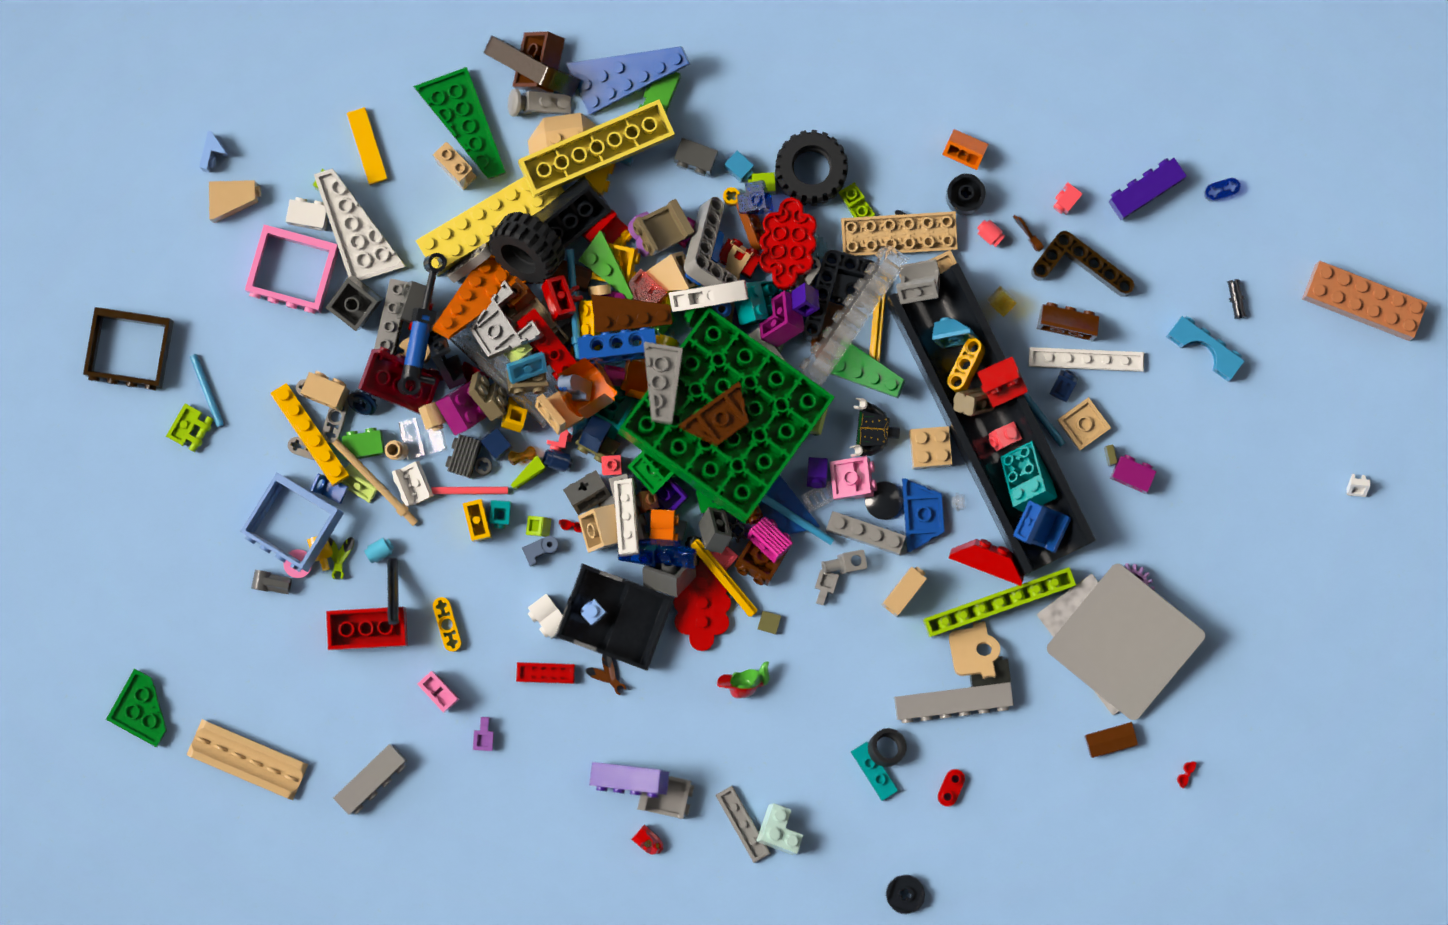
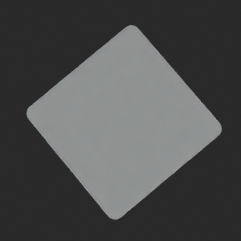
(1125, 641)

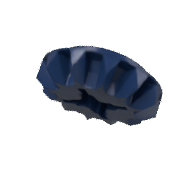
(360, 406)

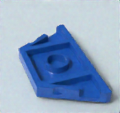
(785, 496)
(921, 513)

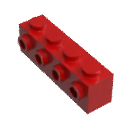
(554, 351)

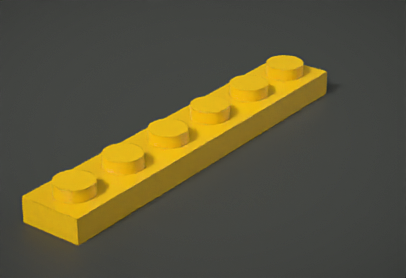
(309, 434)

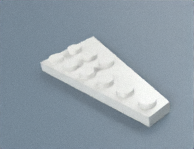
(358, 239)

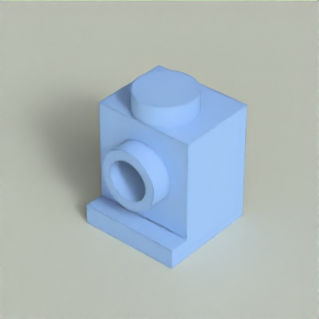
(593, 612)

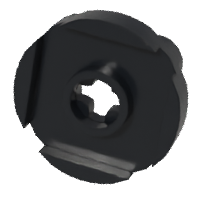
(914, 888)

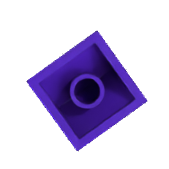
(670, 496)

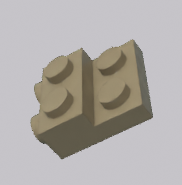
(490, 398)

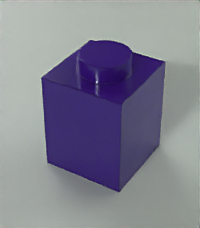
(805, 300)
(817, 472)

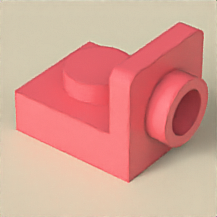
(611, 465)
(725, 558)

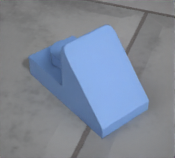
(211, 147)

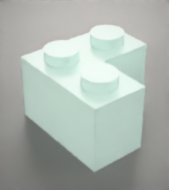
(774, 831)

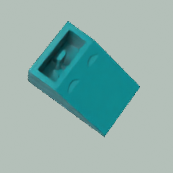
(758, 305)
(1027, 477)

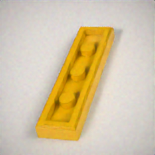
(367, 146)

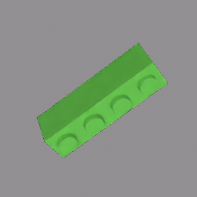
(662, 90)

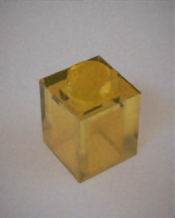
(1002, 301)

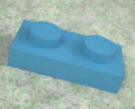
(526, 367)

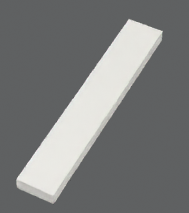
(1086, 359)

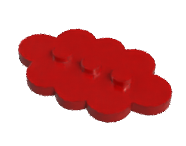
(788, 243)
(702, 609)

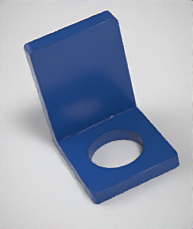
(334, 493)

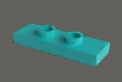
(875, 773)

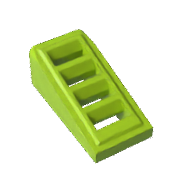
(531, 471)

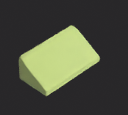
(359, 484)

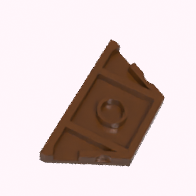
(718, 418)

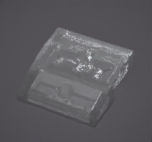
(421, 441)

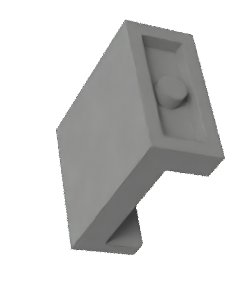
(919, 281)
(672, 804)

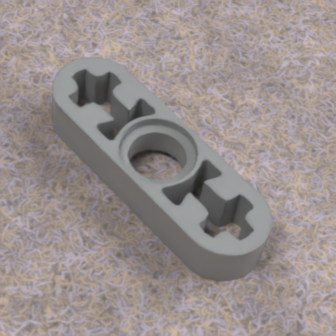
(469, 263)

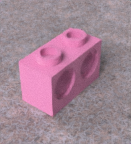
(438, 691)

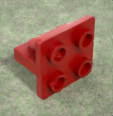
(610, 225)
(1002, 382)

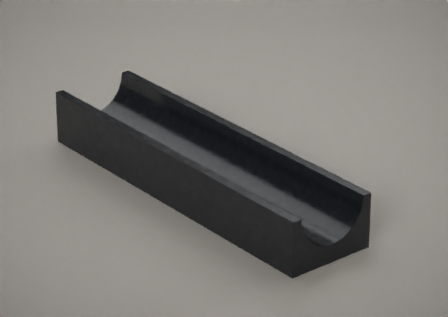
(971, 432)

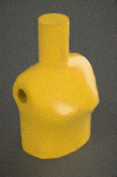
(325, 553)

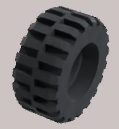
(817, 143)
(526, 247)

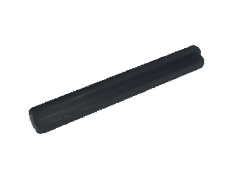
(393, 593)

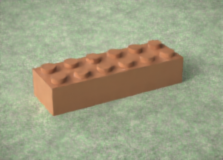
(1364, 300)

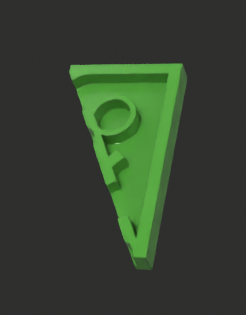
(601, 260)

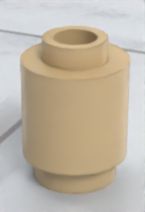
(391, 450)

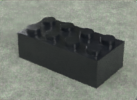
(575, 211)

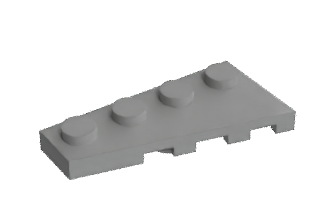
(662, 379)

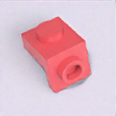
(1004, 436)
(564, 438)

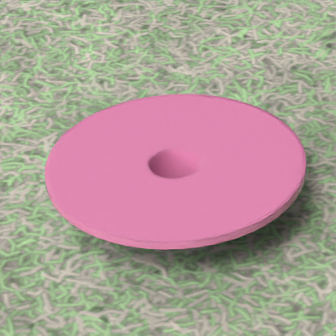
(298, 554)

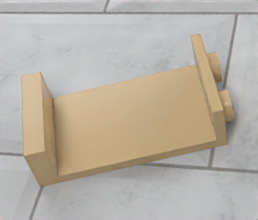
(556, 412)

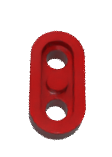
(949, 786)

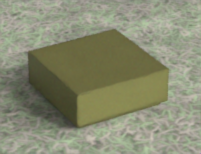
(1110, 455)
(769, 622)

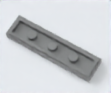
(742, 823)

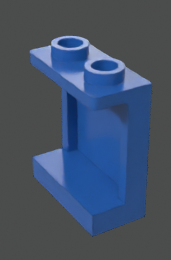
(1042, 526)

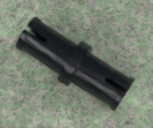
(1236, 299)

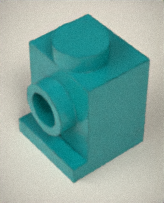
(500, 506)

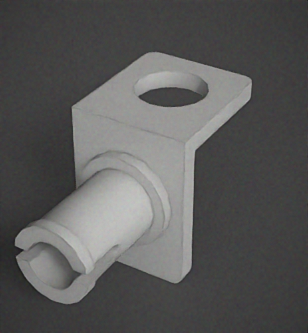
(844, 563)

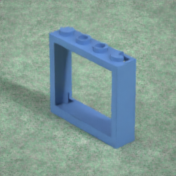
(263, 507)

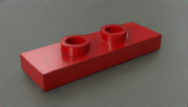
(545, 673)

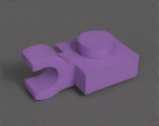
(483, 738)

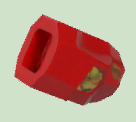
(648, 840)

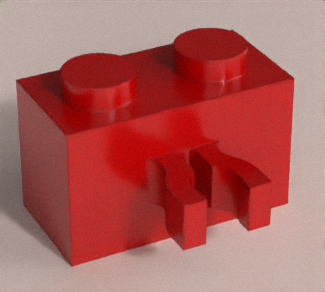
(559, 297)

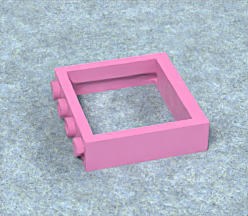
(292, 302)

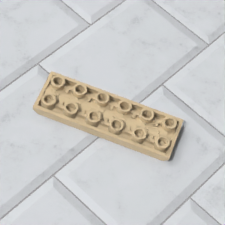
(903, 232)
(247, 759)

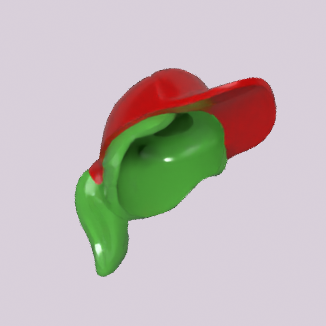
(745, 683)

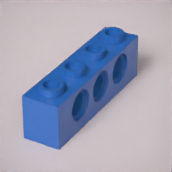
(607, 340)

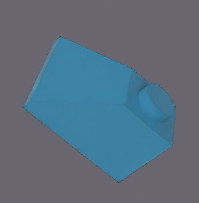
(951, 333)

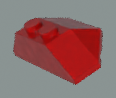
(989, 559)

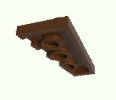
(622, 314)

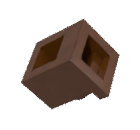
(522, 298)

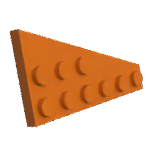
(472, 297)

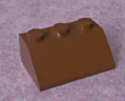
(544, 47)
(1068, 321)

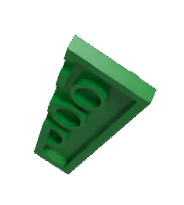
(866, 371)

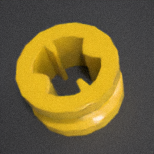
(731, 190)

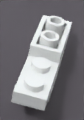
(708, 295)

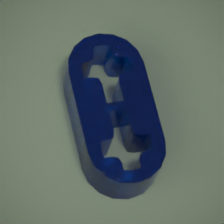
(1221, 185)

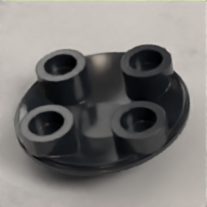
(885, 502)

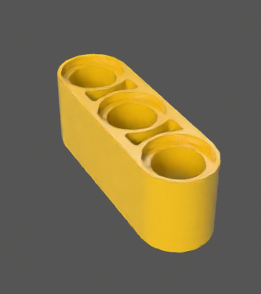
(966, 356)

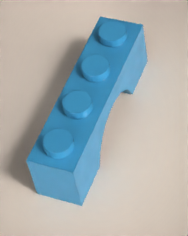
(1225, 362)

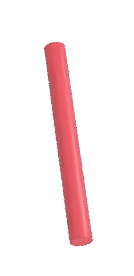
(470, 490)

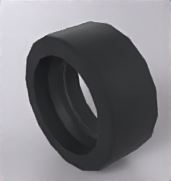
(897, 738)

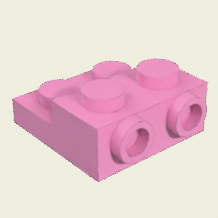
(852, 478)

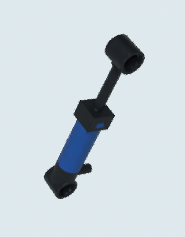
(420, 332)

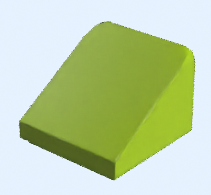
(538, 526)

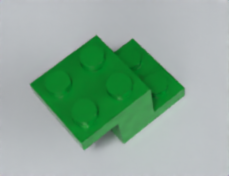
(650, 472)

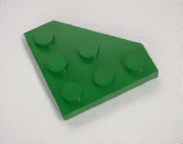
(139, 709)

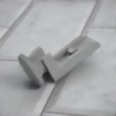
(538, 102)

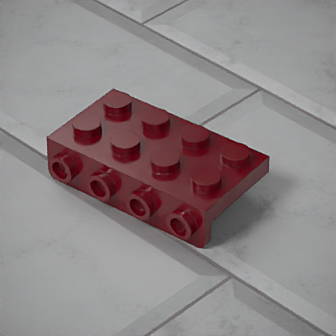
(382, 380)

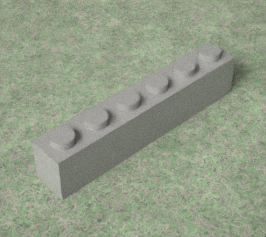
(953, 701)

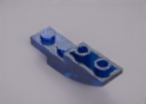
(662, 551)

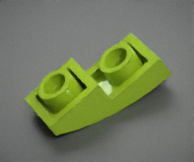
(855, 201)

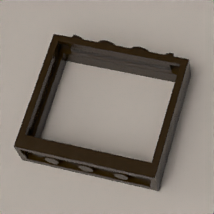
(99, 314)

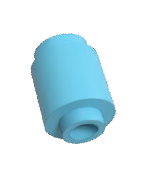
(379, 550)

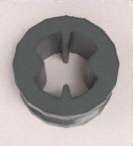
(485, 460)

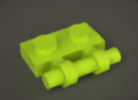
(184, 425)

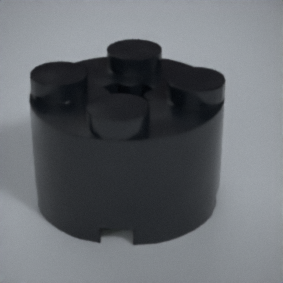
(974, 189)

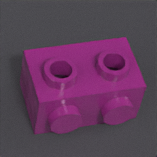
(1133, 474)

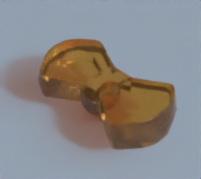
(515, 457)

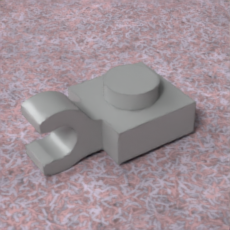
(825, 583)

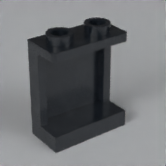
(450, 368)

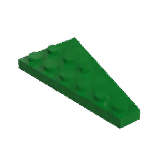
(459, 109)

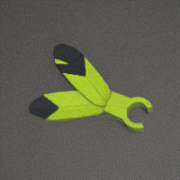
(340, 556)

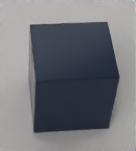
(595, 433)
(496, 444)

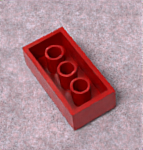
(365, 629)

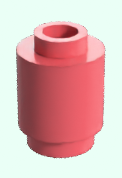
(990, 232)

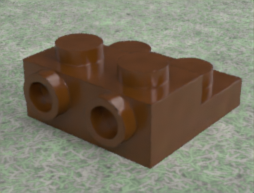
(757, 564)

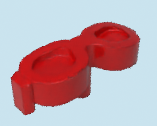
(566, 525)
(1188, 767)

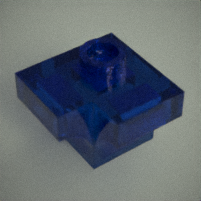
(756, 199)

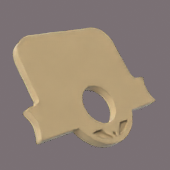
(964, 653)

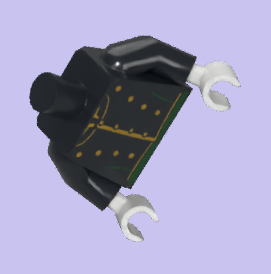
(872, 430)

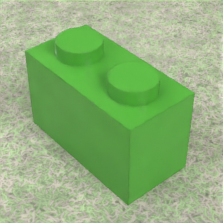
(364, 444)

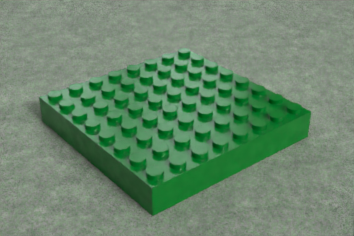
(779, 409)

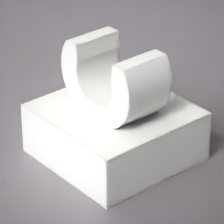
(1358, 487)

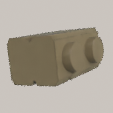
(972, 402)

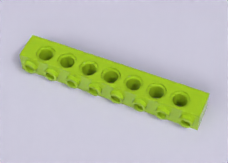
(999, 602)

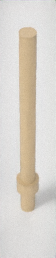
(401, 509)

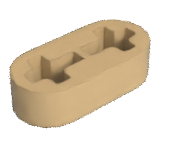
(599, 290)

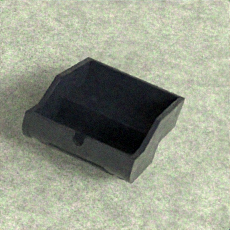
(632, 618)

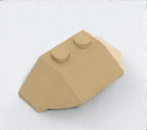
(556, 129)

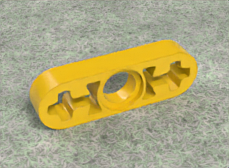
(448, 608)

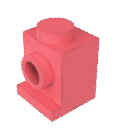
(1067, 198)

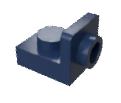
(1064, 385)

